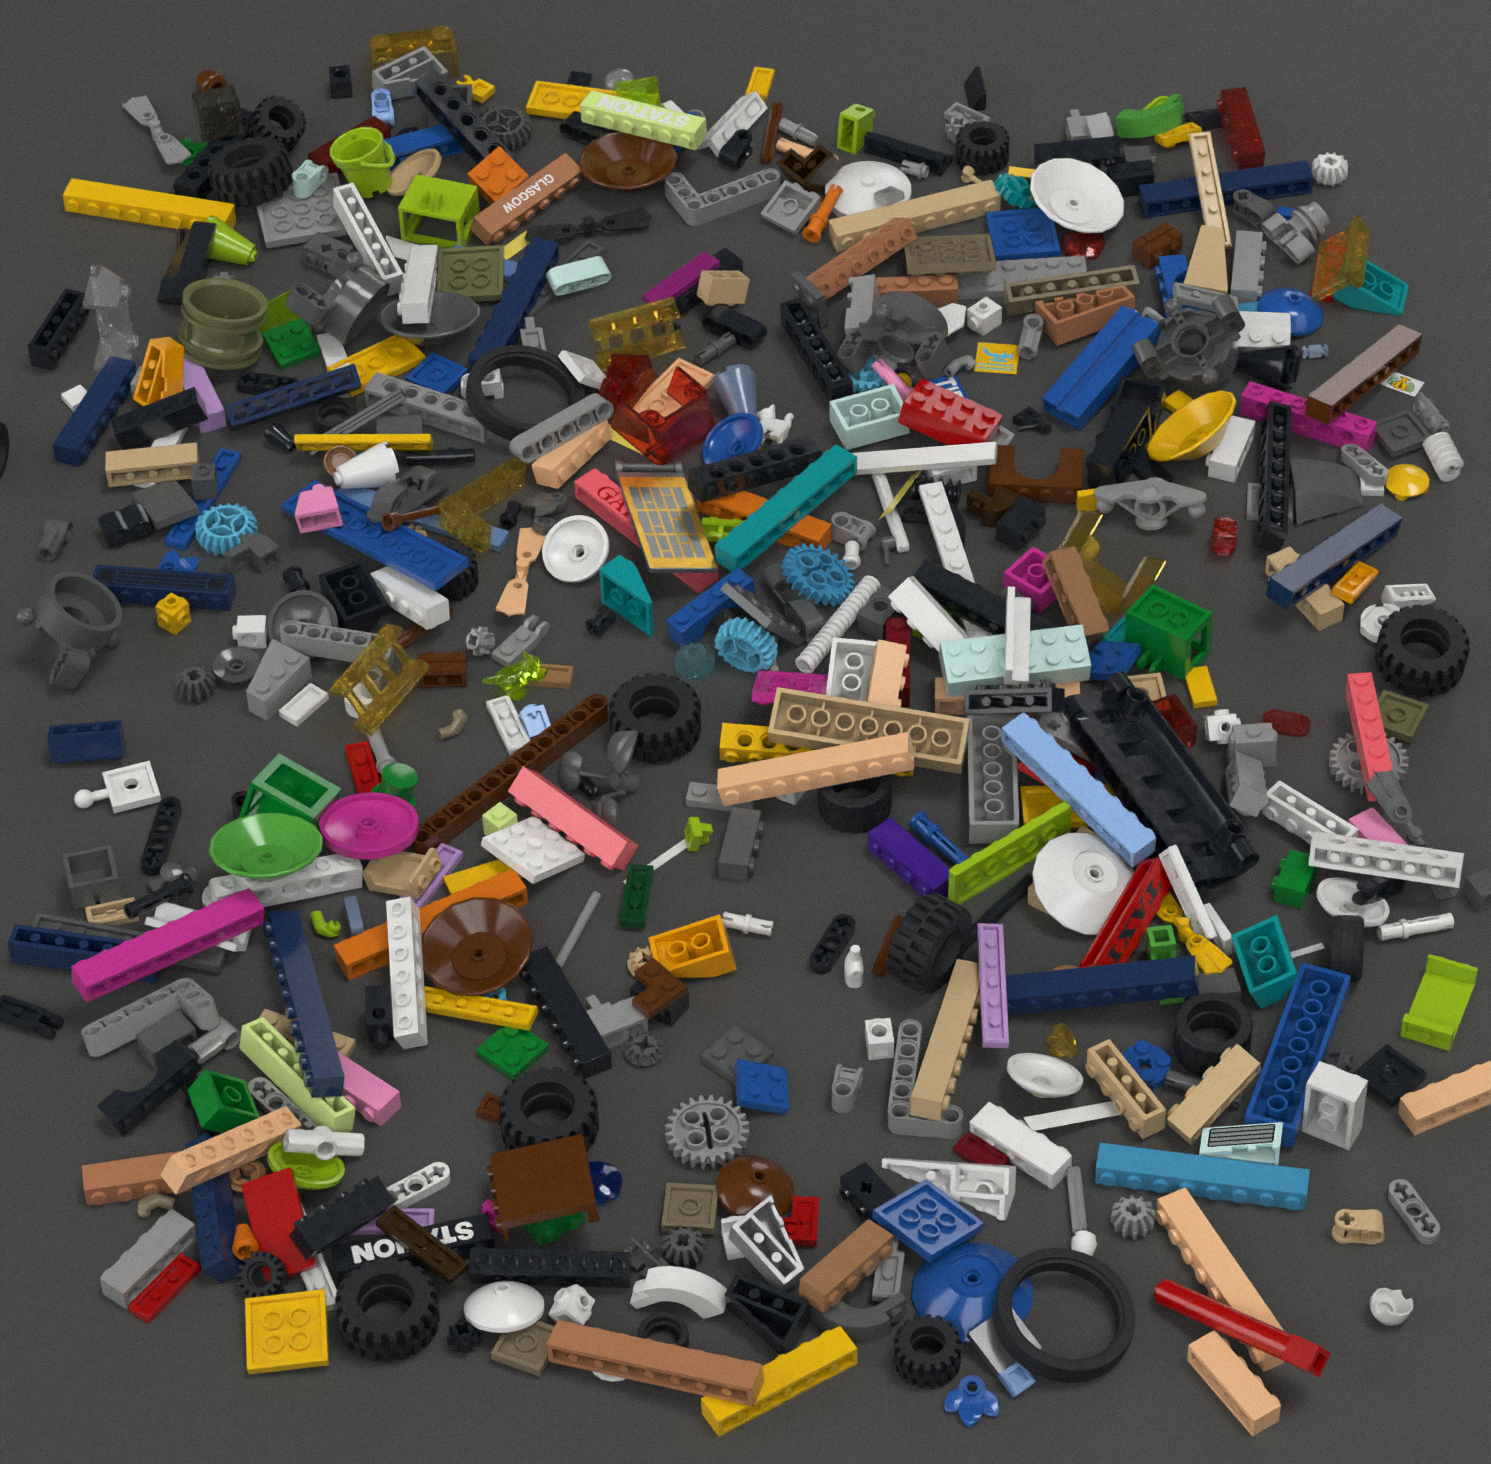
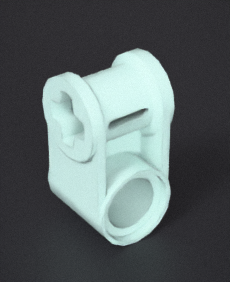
(308, 178)

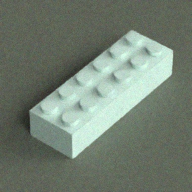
(1053, 655)

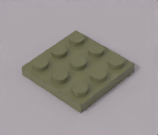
(472, 272)

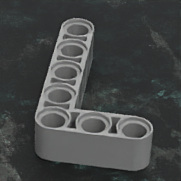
(720, 201)
(333, 644)
(130, 1020)
(902, 1085)

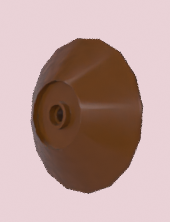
(627, 161)
(474, 929)

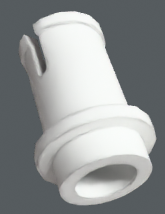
(852, 555)

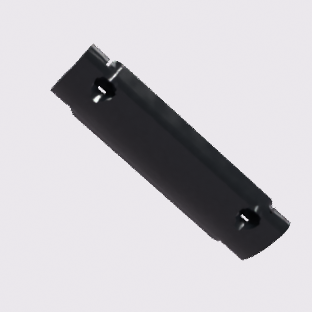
(1160, 781)

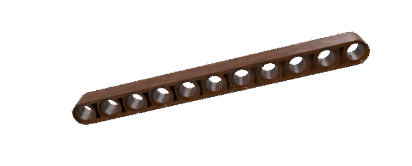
(494, 786)

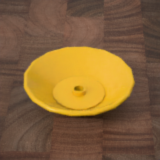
(1193, 428)

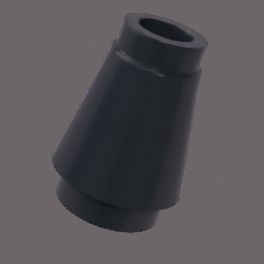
(279, 437)

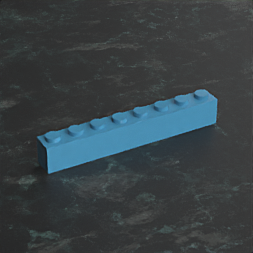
(1202, 1176)

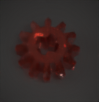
(1224, 536)

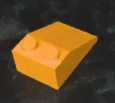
(695, 949)

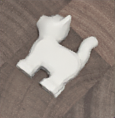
(774, 428)

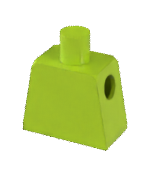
(853, 126)

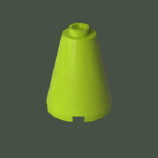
(230, 245)

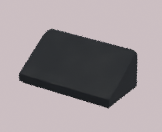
(975, 90)
(1206, 119)

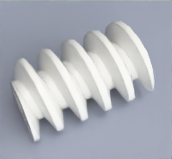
(1443, 456)

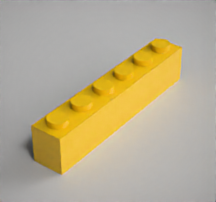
(786, 1378)

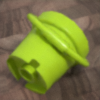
(363, 160)

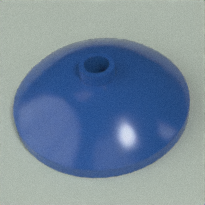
(1305, 314)
(732, 437)

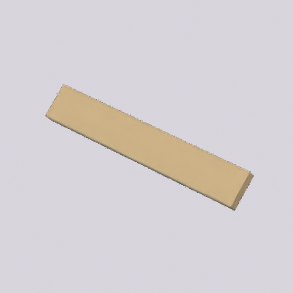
(1209, 183)

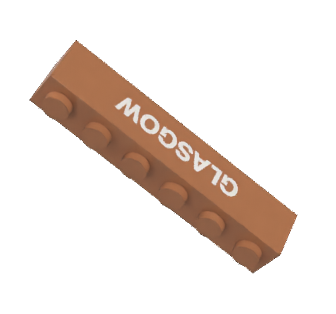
(526, 200)

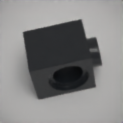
(340, 82)

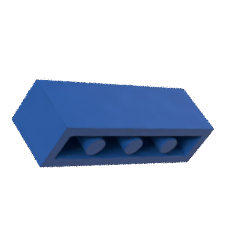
(428, 138)

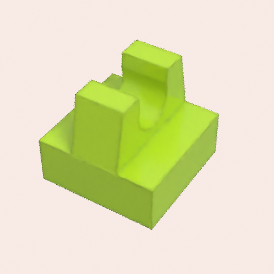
(697, 833)

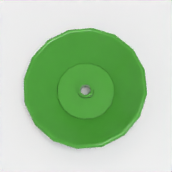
(265, 846)

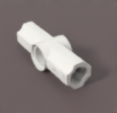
(323, 1142)

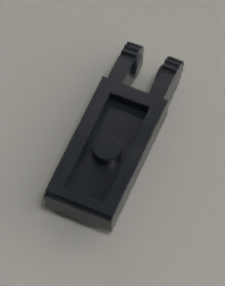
(1377, 889)
(29, 1017)

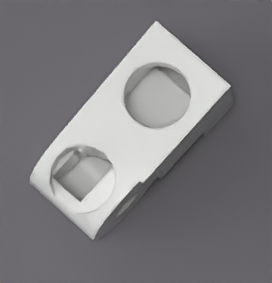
(491, 384)

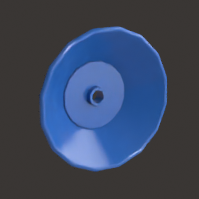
(946, 1288)

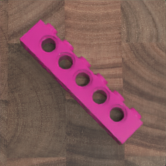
(1344, 430)

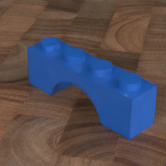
(1170, 270)
(692, 619)

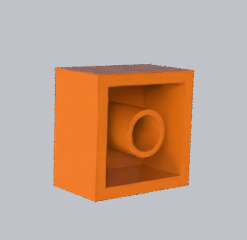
(496, 175)

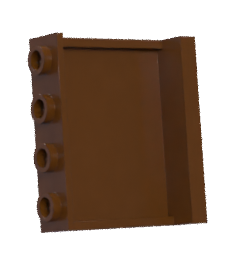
(541, 1183)

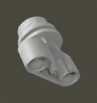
(1295, 235)

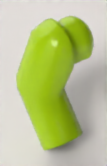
(321, 927)

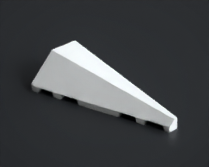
(979, 1185)

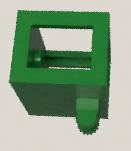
(1167, 631)
(290, 790)

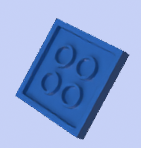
(1022, 234)
(927, 1220)

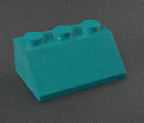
(1265, 961)

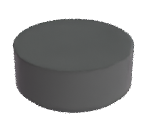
(543, 524)

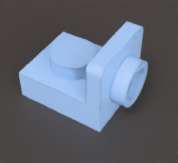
(534, 719)

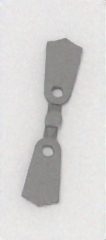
(168, 145)

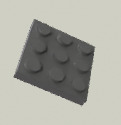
(760, 610)

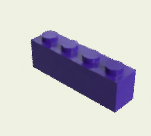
(908, 858)

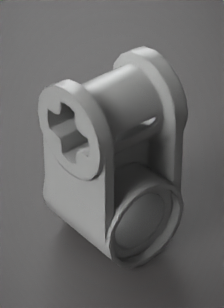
(850, 528)
(845, 1088)

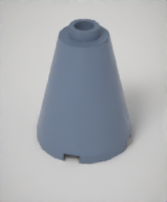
(737, 389)

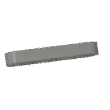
(274, 1094)

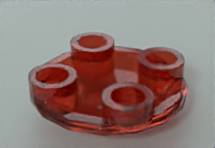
(1083, 244)

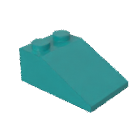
(1380, 292)
(626, 593)

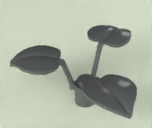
(620, 753)

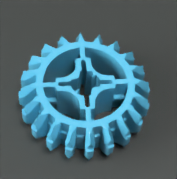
(222, 526)
(746, 645)

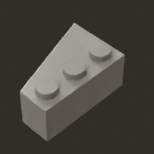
(402, 73)
(863, 300)
(277, 679)
(766, 1245)

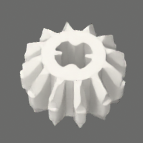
(1329, 169)

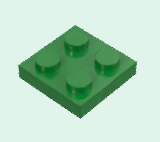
(291, 343)
(512, 1051)

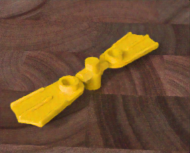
(1208, 956)

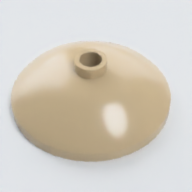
(424, 163)

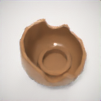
(336, 456)

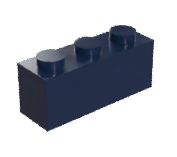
(86, 741)

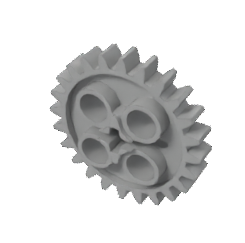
(1346, 764)
(726, 1128)

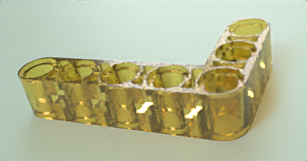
(460, 510)

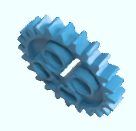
(818, 574)

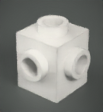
(1213, 725)
(572, 1305)

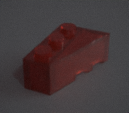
(627, 379)

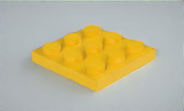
(286, 1331)

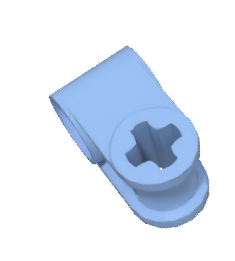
(382, 106)

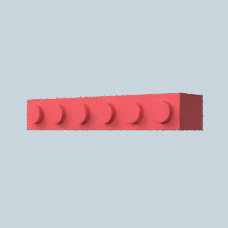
(1367, 726)
(572, 818)

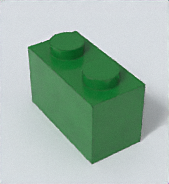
(1294, 879)

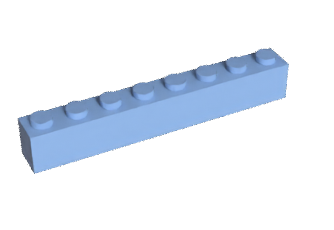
(1079, 789)

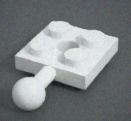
(121, 797)

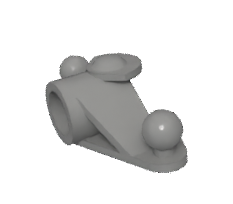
(1150, 500)

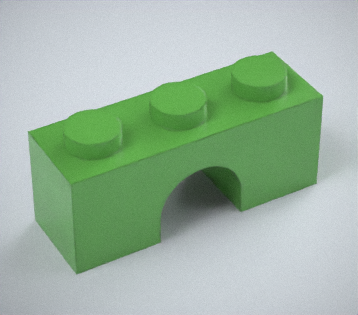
(1161, 945)

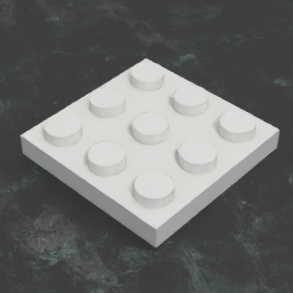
(533, 849)

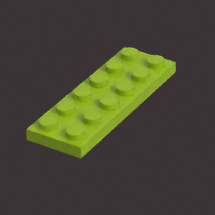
(1007, 854)

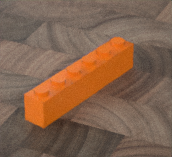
(744, 503)

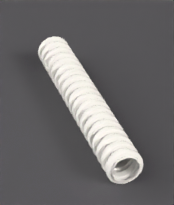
(837, 625)

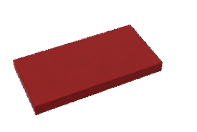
(272, 1210)

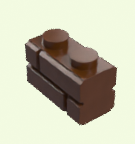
(1158, 242)
(445, 669)

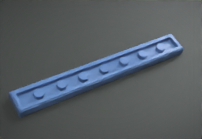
(431, 523)

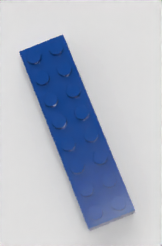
(1297, 1048)

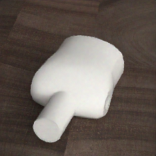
(853, 968)

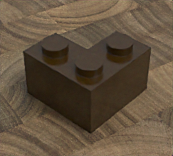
(812, 171)

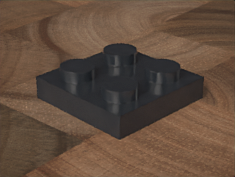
(1390, 1075)

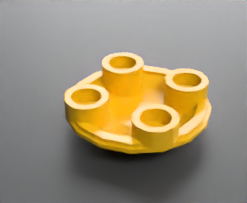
(1407, 481)

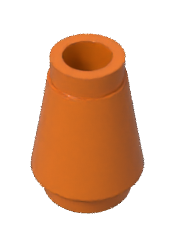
(244, 1242)

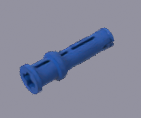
(933, 835)

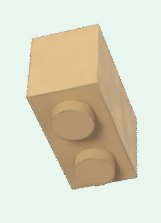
(723, 287)

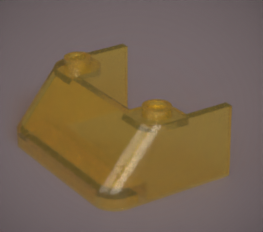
(398, 44)
(1111, 590)

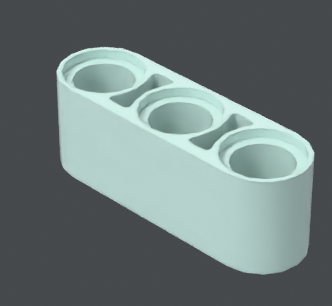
(578, 275)

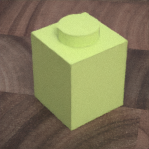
(498, 819)

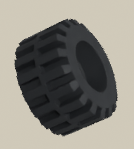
(282, 112)
(982, 147)
(465, 581)
(927, 1333)

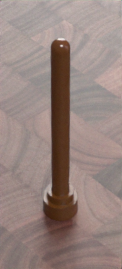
(393, 520)

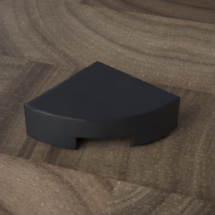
(1026, 416)

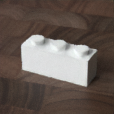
(1232, 450)

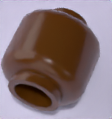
(209, 80)

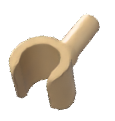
(968, 175)

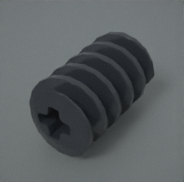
(952, 492)

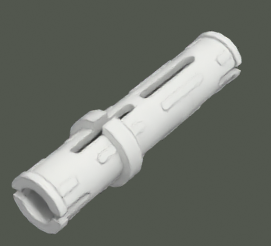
(1406, 928)

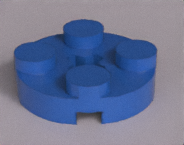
(1152, 1055)

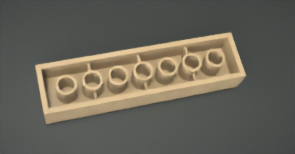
(830, 721)

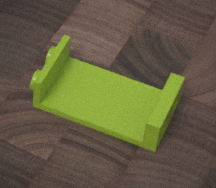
(1439, 1002)

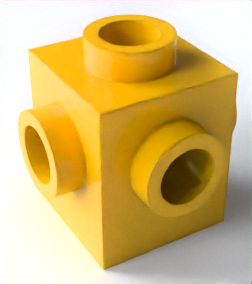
(173, 613)

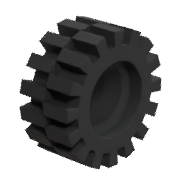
(250, 1268)

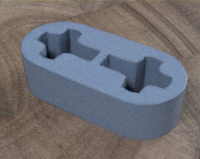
(353, 915)

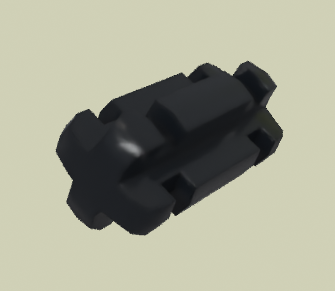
(589, 787)

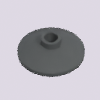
(235, 664)

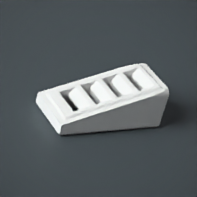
(1401, 595)

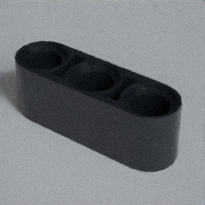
(581, 132)
(746, 330)

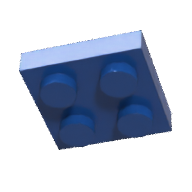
(437, 374)
(1111, 658)
(761, 1086)

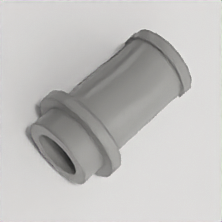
(916, 169)

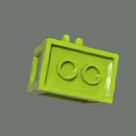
(438, 200)

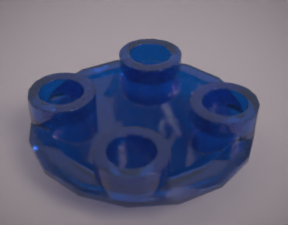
(606, 1181)

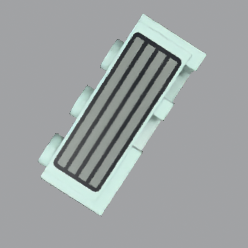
(1243, 1142)

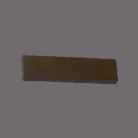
(422, 1244)

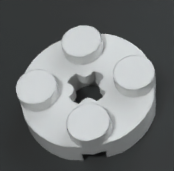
(1372, 617)

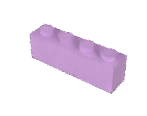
(195, 376)

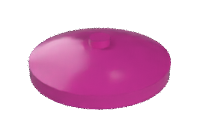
(369, 826)

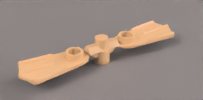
(515, 593)

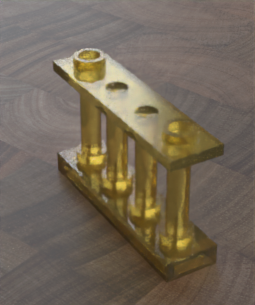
(633, 319)
(393, 693)

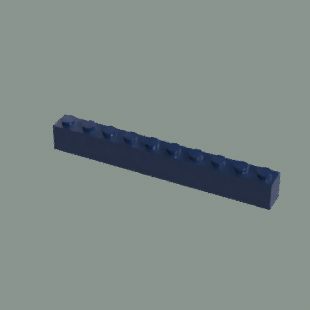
(304, 1004)

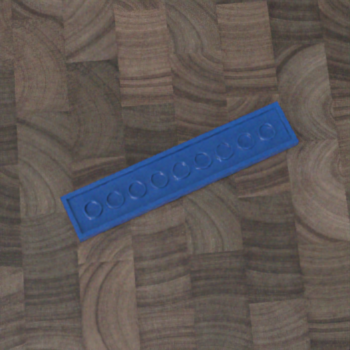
(399, 549)

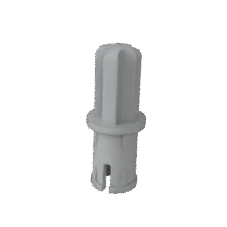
(798, 131)

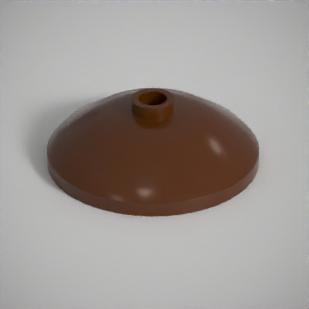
(742, 1192)

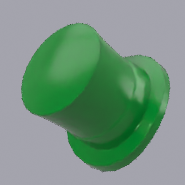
(399, 781)

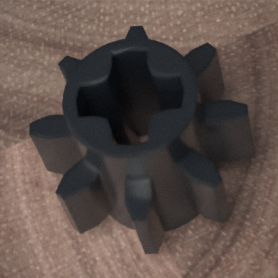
(463, 1337)

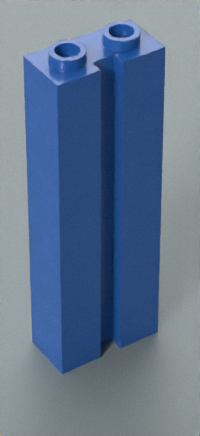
(1099, 368)

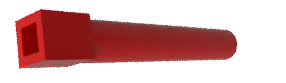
(1242, 1327)

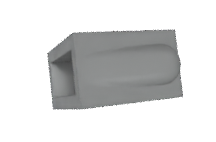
(1255, 741)

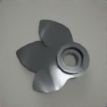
(546, 503)
(170, 872)

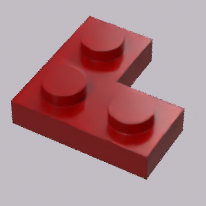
(804, 1222)

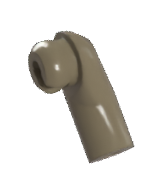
(456, 726)
(153, 1201)

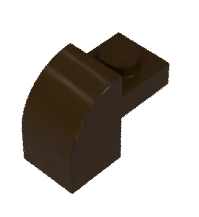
(991, 508)

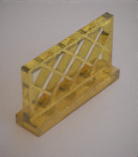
(1354, 259)

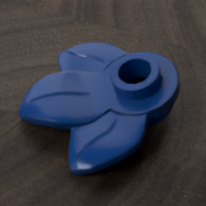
(172, 561)
(972, 1404)

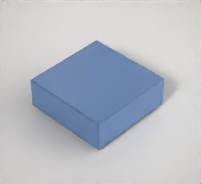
(1016, 1379)

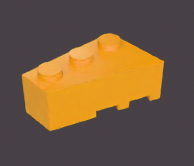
(160, 371)

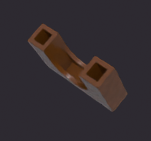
(1058, 488)

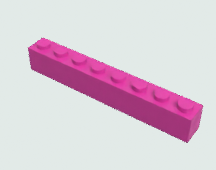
(167, 944)

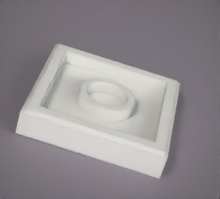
(583, 369)

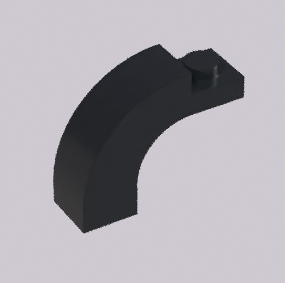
(914, 512)

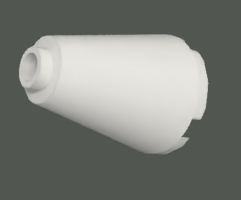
(368, 469)

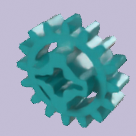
(1015, 190)

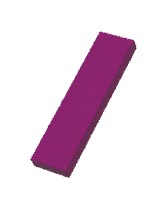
(682, 279)

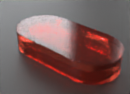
(1288, 722)

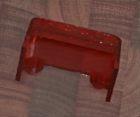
(671, 436)

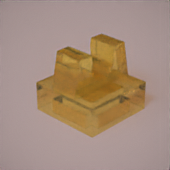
(1064, 1042)

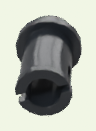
(509, 517)

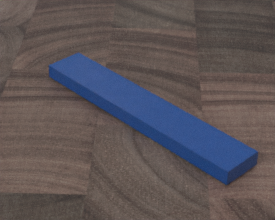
(184, 531)

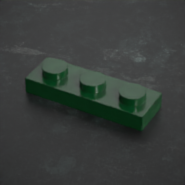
(636, 896)

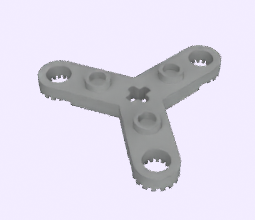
(1061, 735)

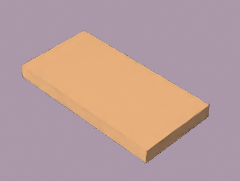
(656, 397)

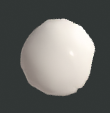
(1390, 1306)

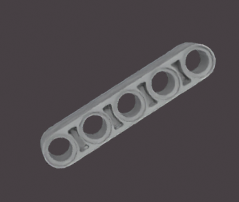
(561, 428)

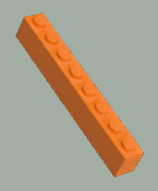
(371, 948)

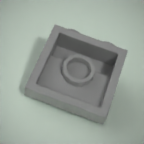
(791, 207)

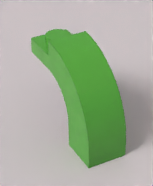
(1150, 121)

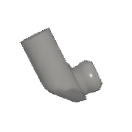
(958, 363)

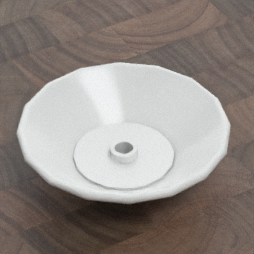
(1077, 195)
(1066, 883)

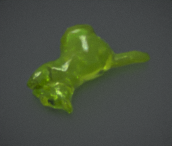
(515, 677)

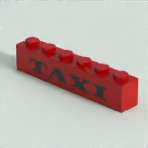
(1130, 915)

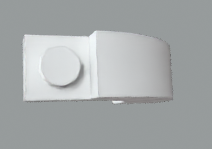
(681, 1286)

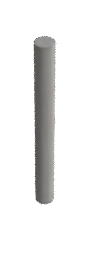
(578, 928)

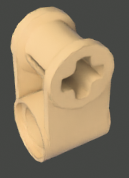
(1361, 1226)

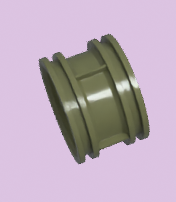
(222, 323)

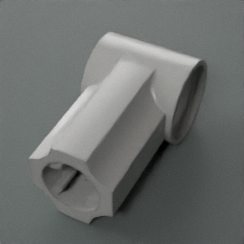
(1031, 336)
(220, 1037)

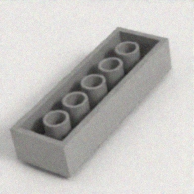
(991, 781)

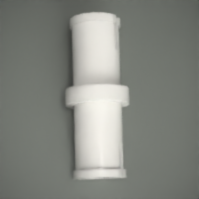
(747, 924)

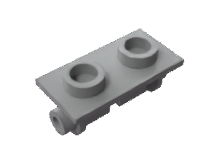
(1429, 415)

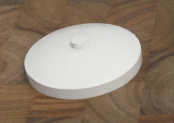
(860, 183)

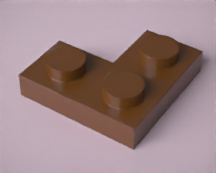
(661, 989)

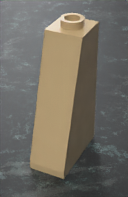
(1208, 261)

